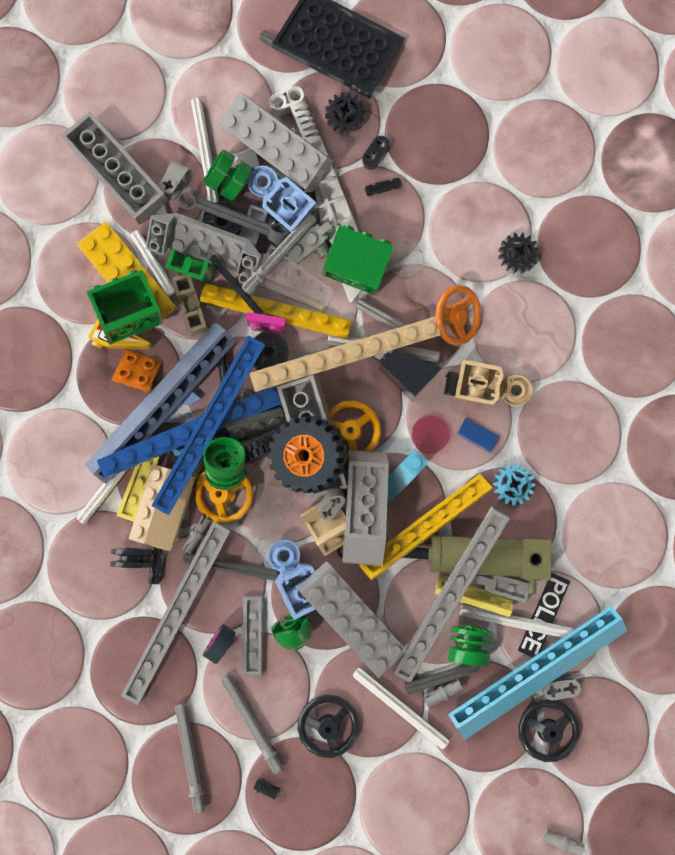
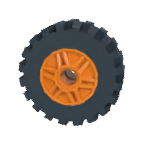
(324, 450)

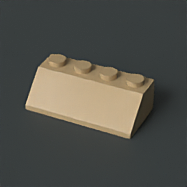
(153, 526)

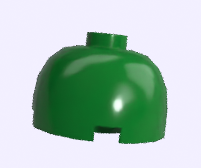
(292, 633)

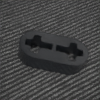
(372, 149)

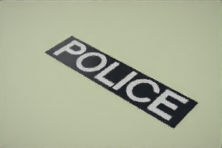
(545, 612)

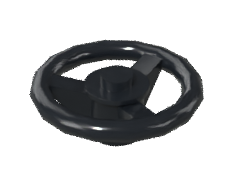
(328, 726)
(549, 731)

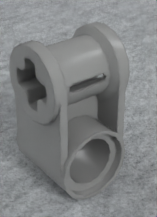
(174, 177)

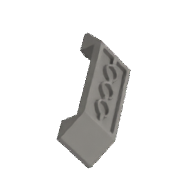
(202, 242)
(366, 508)

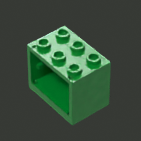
(357, 259)
(125, 306)

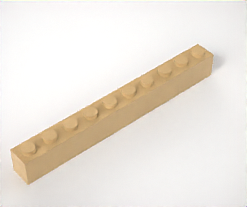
(344, 354)

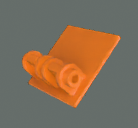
(136, 371)

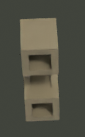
(190, 305)

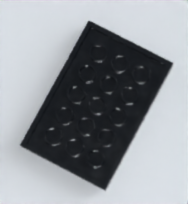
(339, 44)

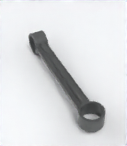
(276, 232)

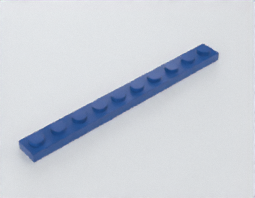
(208, 425)
(179, 436)

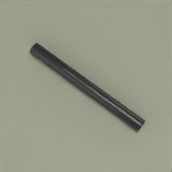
(235, 284)

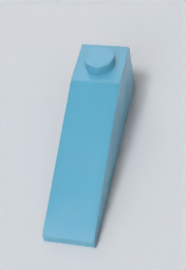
(404, 474)

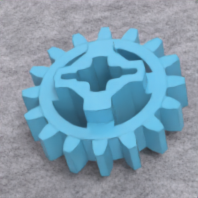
(516, 492)

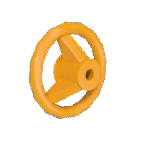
(352, 429)
(221, 499)

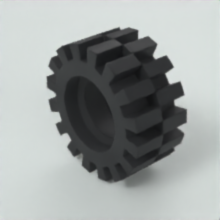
(257, 449)

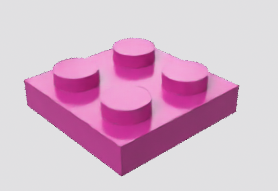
(259, 322)

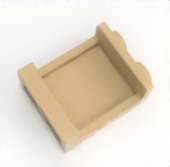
(327, 533)

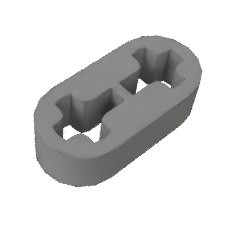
(334, 500)
(562, 694)

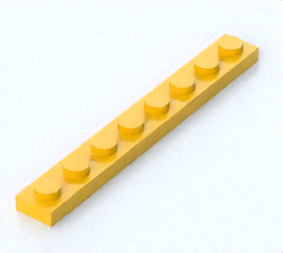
(294, 315)
(430, 524)

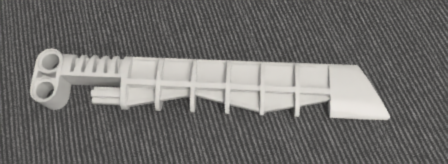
(329, 194)

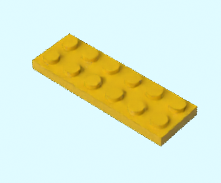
(115, 260)

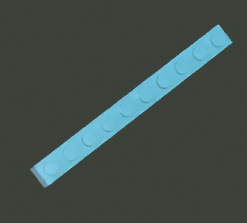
(538, 672)

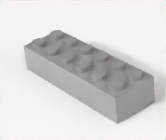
(276, 142)
(114, 168)
(307, 399)
(352, 619)

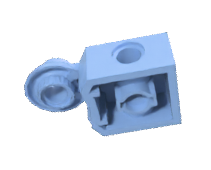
(281, 198)
(291, 576)

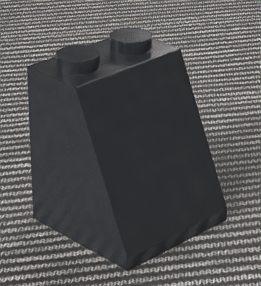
(408, 372)

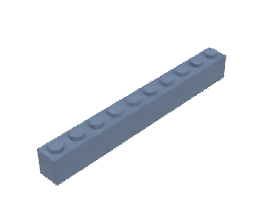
(166, 395)

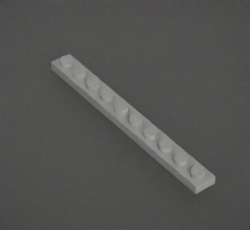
(451, 594)
(175, 613)

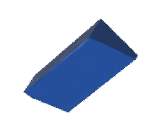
(477, 435)

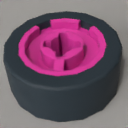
(219, 644)

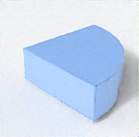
(191, 398)

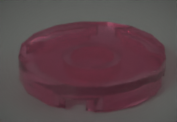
(430, 434)

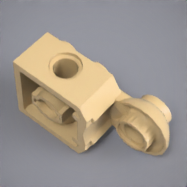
(487, 385)

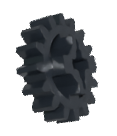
(351, 115)
(511, 248)

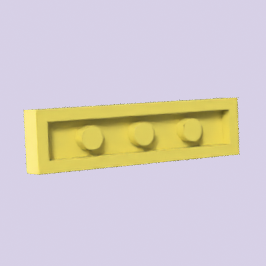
(135, 489)
(482, 599)

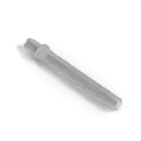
(269, 264)
(252, 725)
(196, 791)

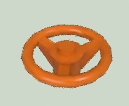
(457, 315)

